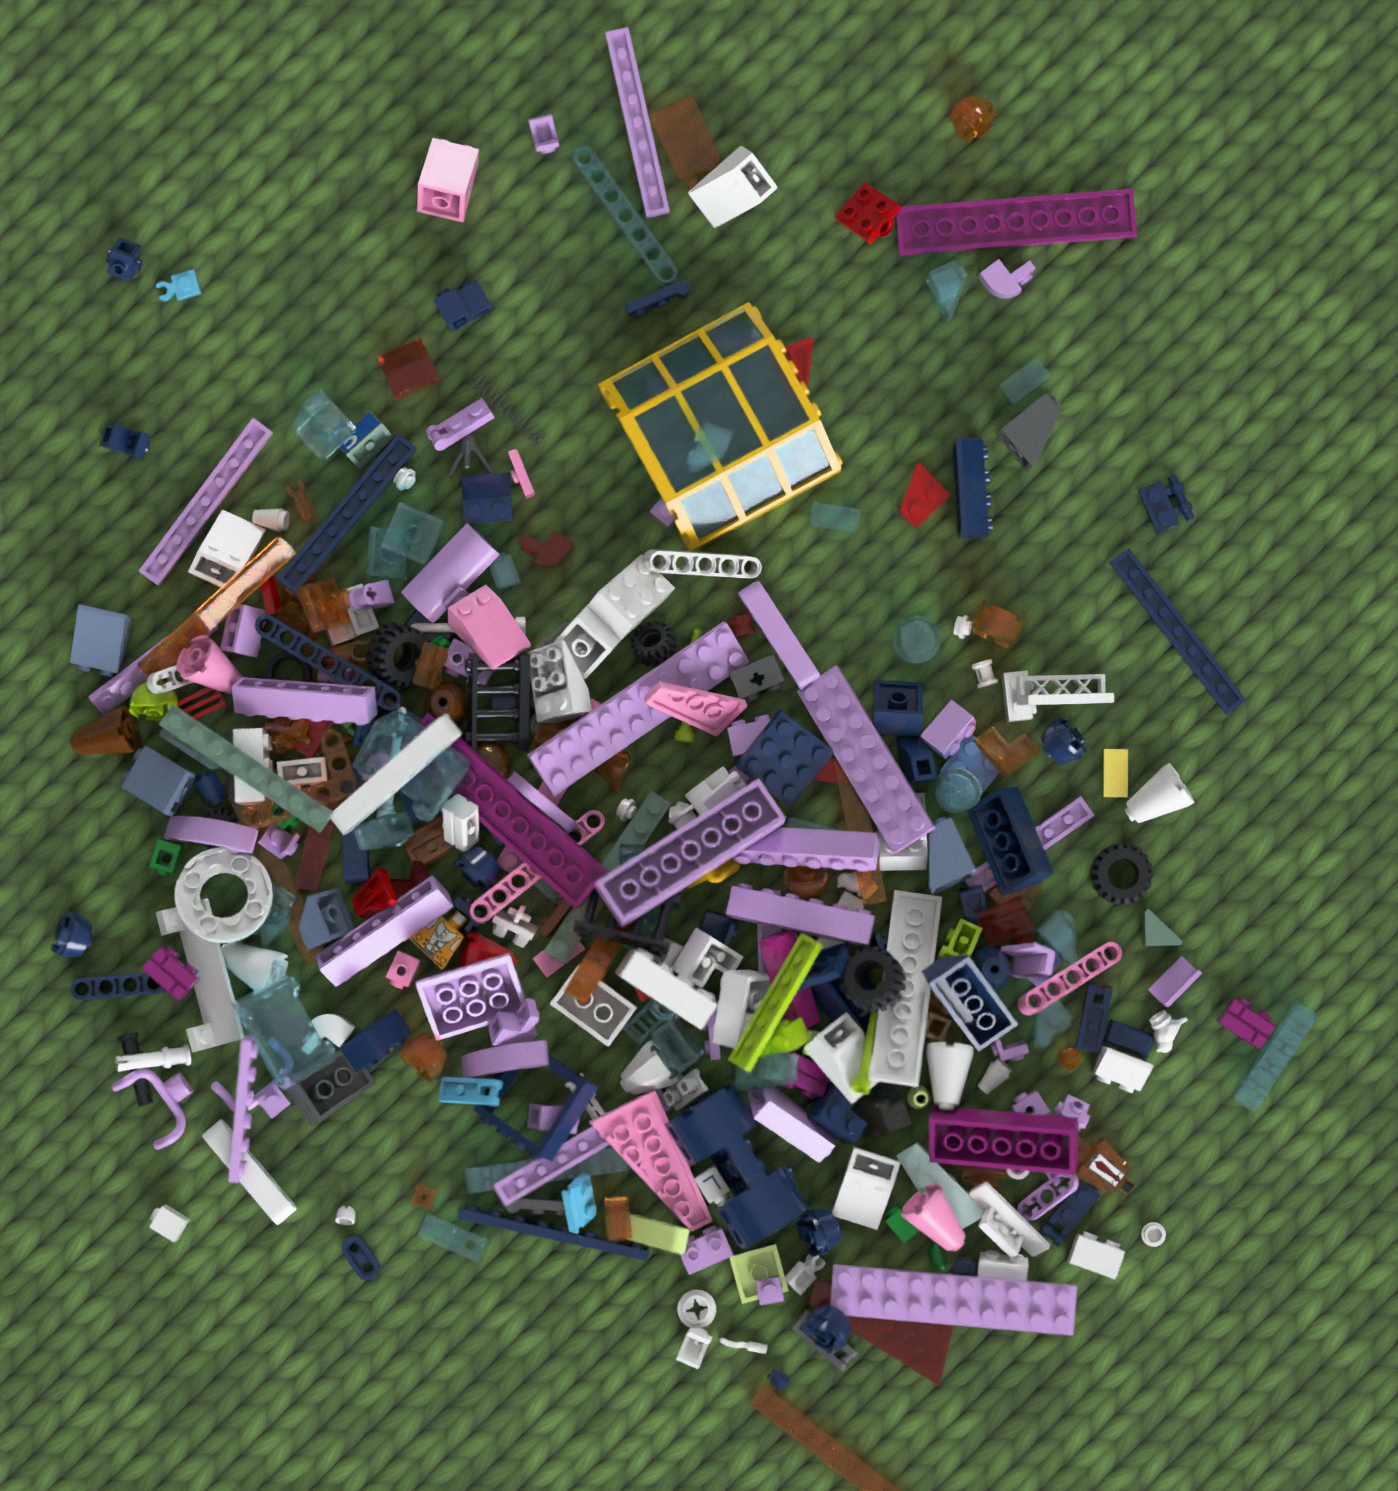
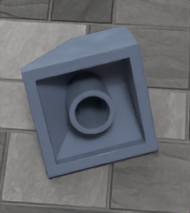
(324, 918)

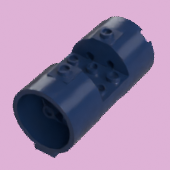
(758, 1199)

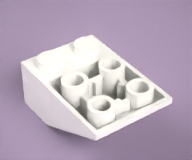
(732, 187)
(226, 549)
(557, 684)
(910, 858)
(839, 1054)
(865, 1187)

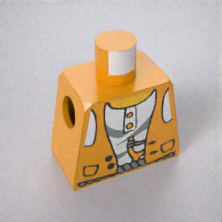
(441, 938)

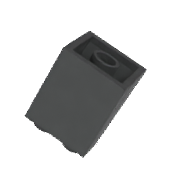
(1030, 430)

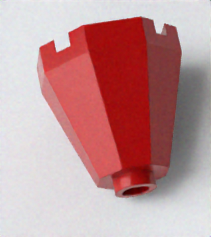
(480, 949)

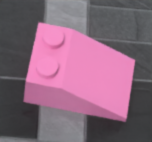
(487, 627)

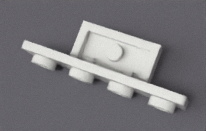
(1005, 1224)

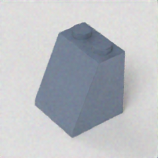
(100, 640)
(158, 780)
(947, 857)

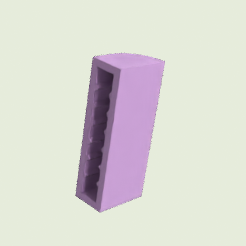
(455, 565)

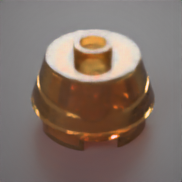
(972, 118)
(806, 881)
(424, 1055)

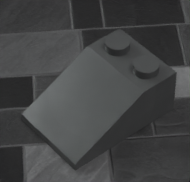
(329, 1089)

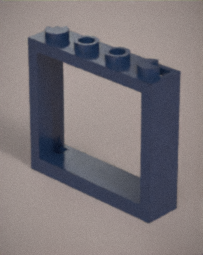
(563, 1123)

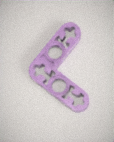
(542, 802)
(1057, 1180)

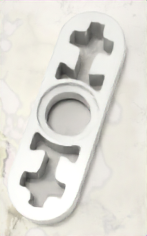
(172, 683)

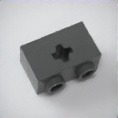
(765, 667)

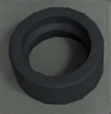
(285, 655)

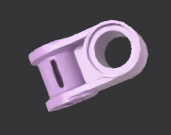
(371, 595)

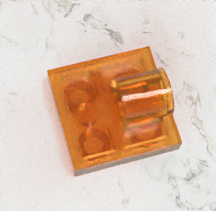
(324, 605)

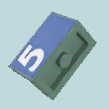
(367, 440)

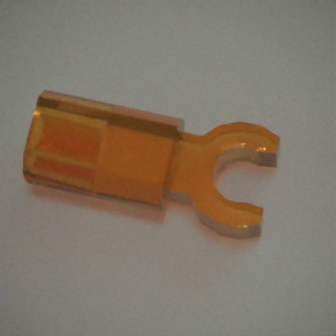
(302, 503)

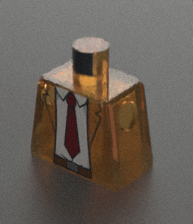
(1105, 1169)

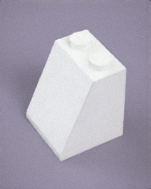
(588, 641)

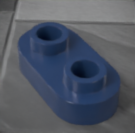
(361, 1257)

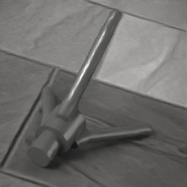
(467, 448)

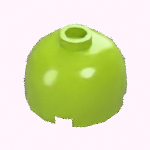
(151, 704)

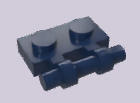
(1159, 507)

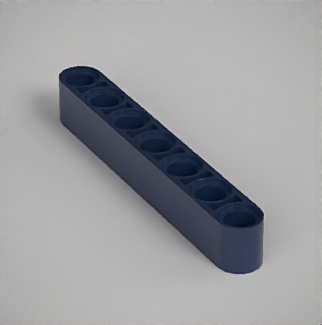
(317, 660)

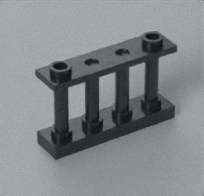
(519, 713)
(654, 946)

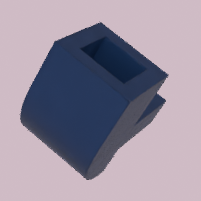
(125, 441)

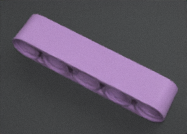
(779, 635)

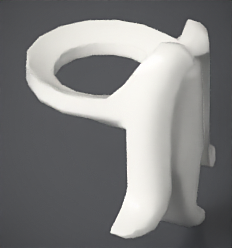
(681, 814)

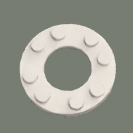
(215, 862)

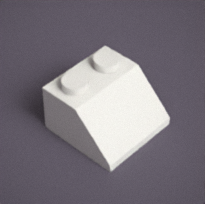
(1122, 1069)

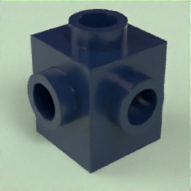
(124, 259)

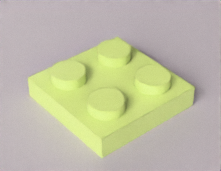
(756, 1265)

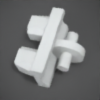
(516, 922)
(685, 1090)

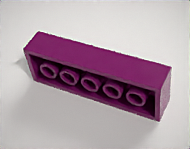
(1004, 1140)

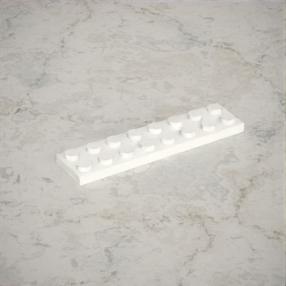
(902, 1027)

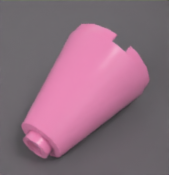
(207, 665)
(935, 1217)

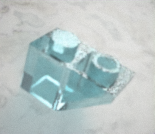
(711, 446)
(384, 831)
(1048, 1022)

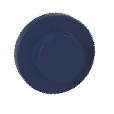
(963, 1266)
(778, 1379)

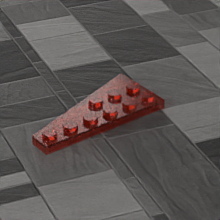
(914, 1343)

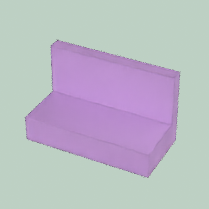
(1030, 960)
(1174, 981)

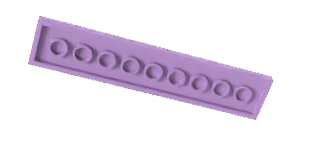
(627, 716)
(954, 1299)

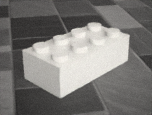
(667, 989)

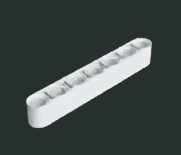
(395, 774)

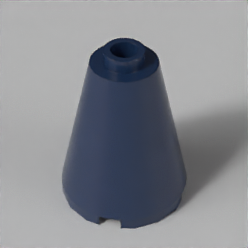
(985, 957)

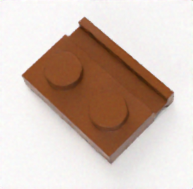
(428, 843)

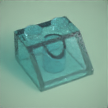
(946, 287)
(322, 425)
(413, 534)
(1059, 934)

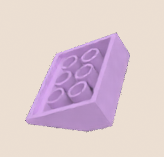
(471, 996)

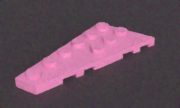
(642, 1140)

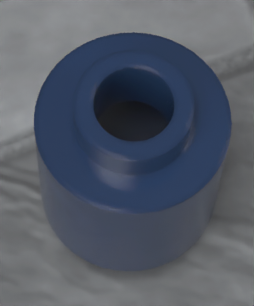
(210, 788)

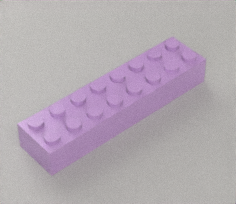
(690, 853)

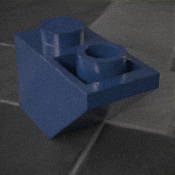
(915, 760)

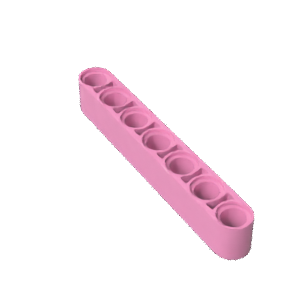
(527, 874)

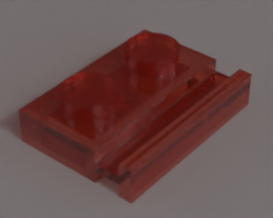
(1005, 921)

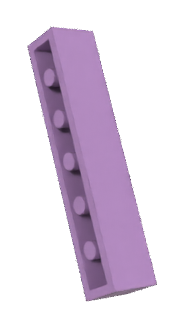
(304, 700)
(814, 849)
(799, 915)
(384, 931)

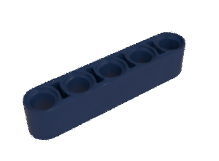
(355, 861)
(119, 986)

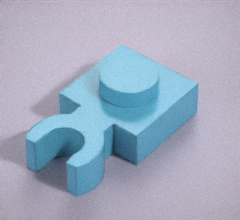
(183, 285)

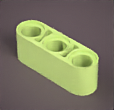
(659, 1234)

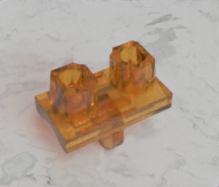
(430, 665)
(284, 735)
(982, 1174)

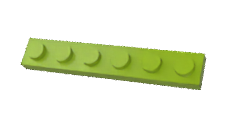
(775, 1002)

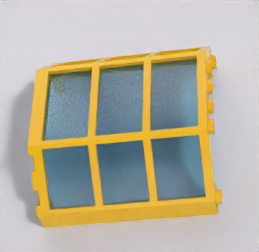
(736, 380)

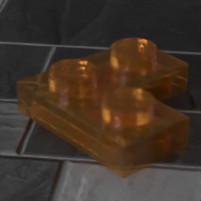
(1006, 756)

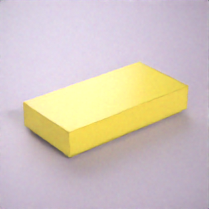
(1115, 773)

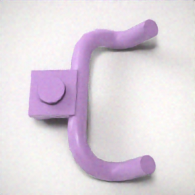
(171, 1091)
(270, 1098)

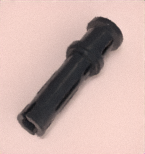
(131, 1047)

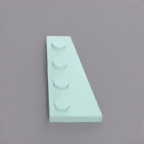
(922, 1173)

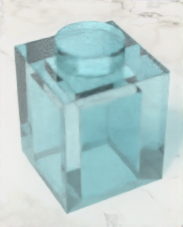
(504, 572)

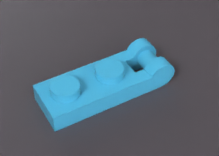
(469, 1091)

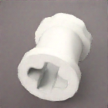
(984, 673)

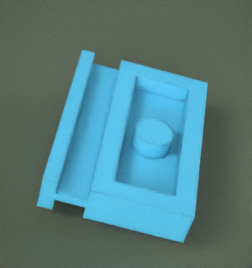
(579, 1203)

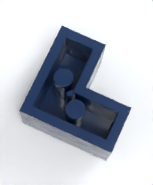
(462, 306)
(376, 1041)
(834, 1116)

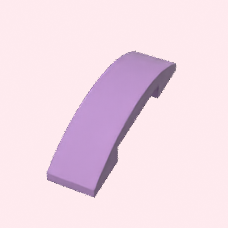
(211, 832)
(505, 1058)

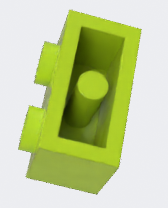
(961, 940)
(786, 1037)

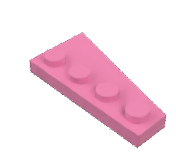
(696, 707)

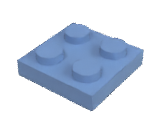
(976, 762)

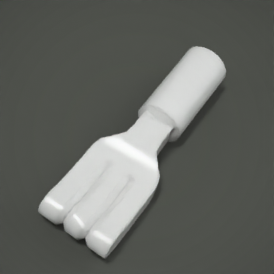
(751, 1346)

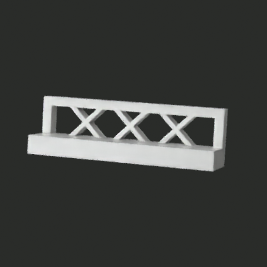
(1067, 697)

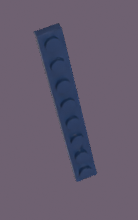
(347, 514)
(1177, 631)
(543, 1229)

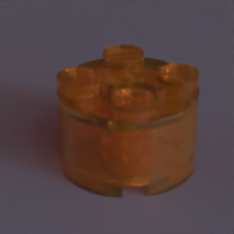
(998, 624)

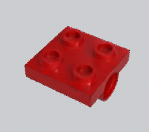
(868, 213)

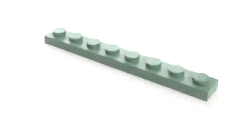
(246, 768)
(635, 833)

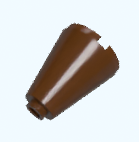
(457, 702)
(108, 734)

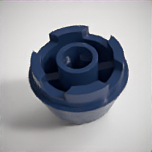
(1062, 741)
(478, 867)
(72, 935)
(819, 1230)
(828, 1327)

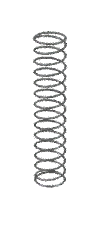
(539, 440)

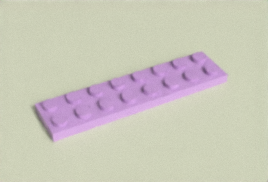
(866, 760)

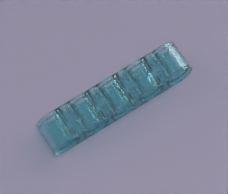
(1275, 1057)

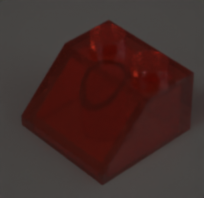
(408, 369)

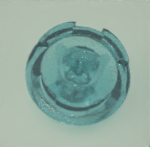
(916, 639)
(957, 789)

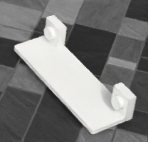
(212, 988)

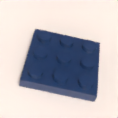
(785, 758)

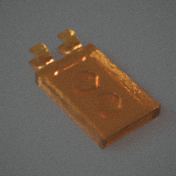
(685, 140)

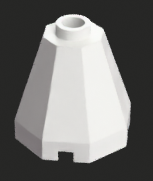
(648, 1071)

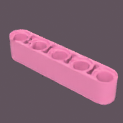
(1061, 984)

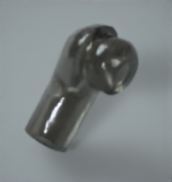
(230, 788)

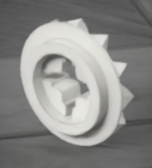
(690, 1318)

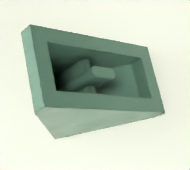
(1156, 932)

